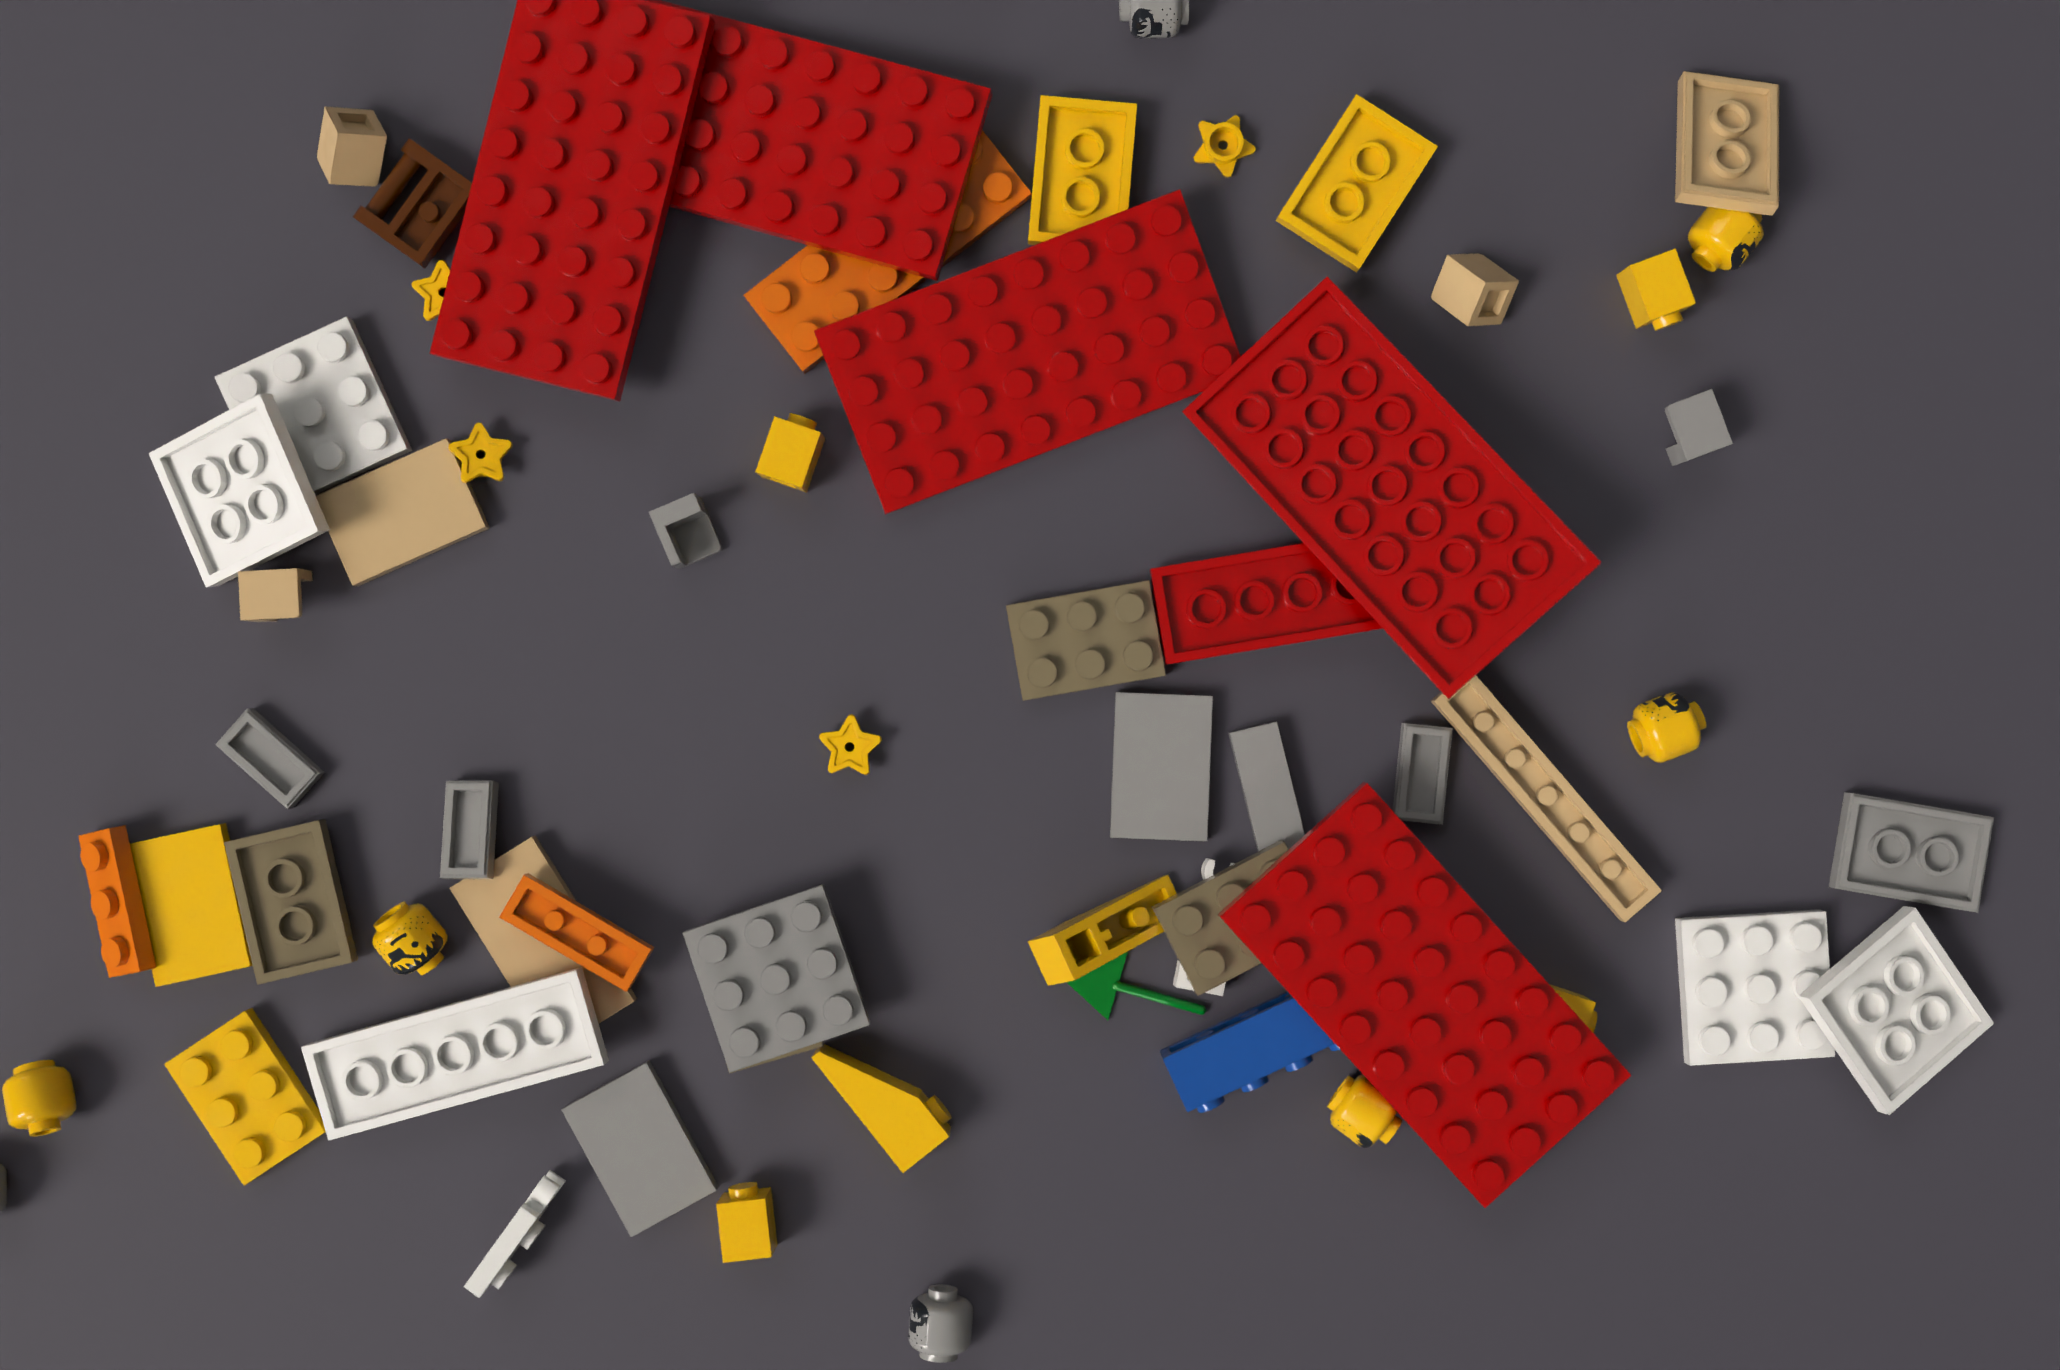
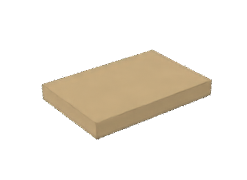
(1727, 143)
(401, 513)

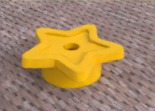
(1236, 145)
(430, 288)
(488, 466)
(863, 745)

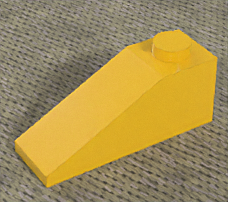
(1100, 933)
(892, 1110)

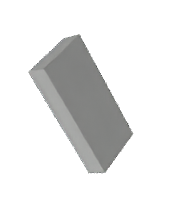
(270, 758)
(1422, 773)
(469, 830)

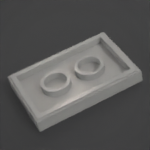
(1161, 766)
(1911, 852)
(640, 1148)

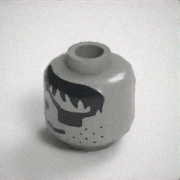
(1154, 17)
(940, 1324)

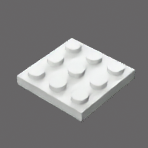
(327, 402)
(239, 490)
(1744, 986)
(1896, 1010)

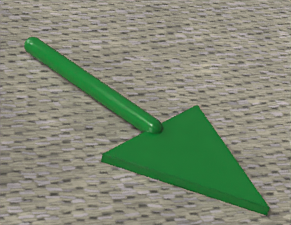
(1102, 983)

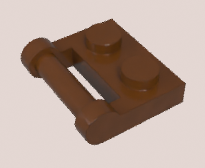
(428, 212)

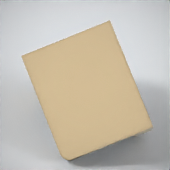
(351, 146)
(1474, 289)
(271, 594)

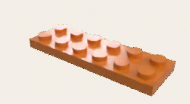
(827, 287)

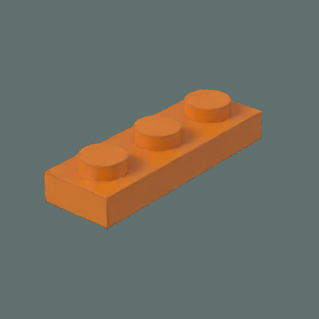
(117, 901)
(576, 932)

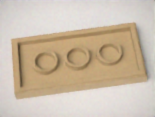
(514, 951)

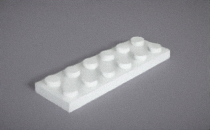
(455, 1054)

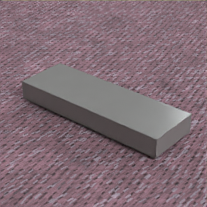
(1267, 785)

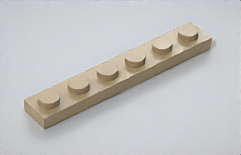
(1548, 798)

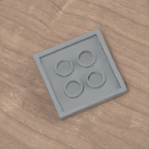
(776, 978)

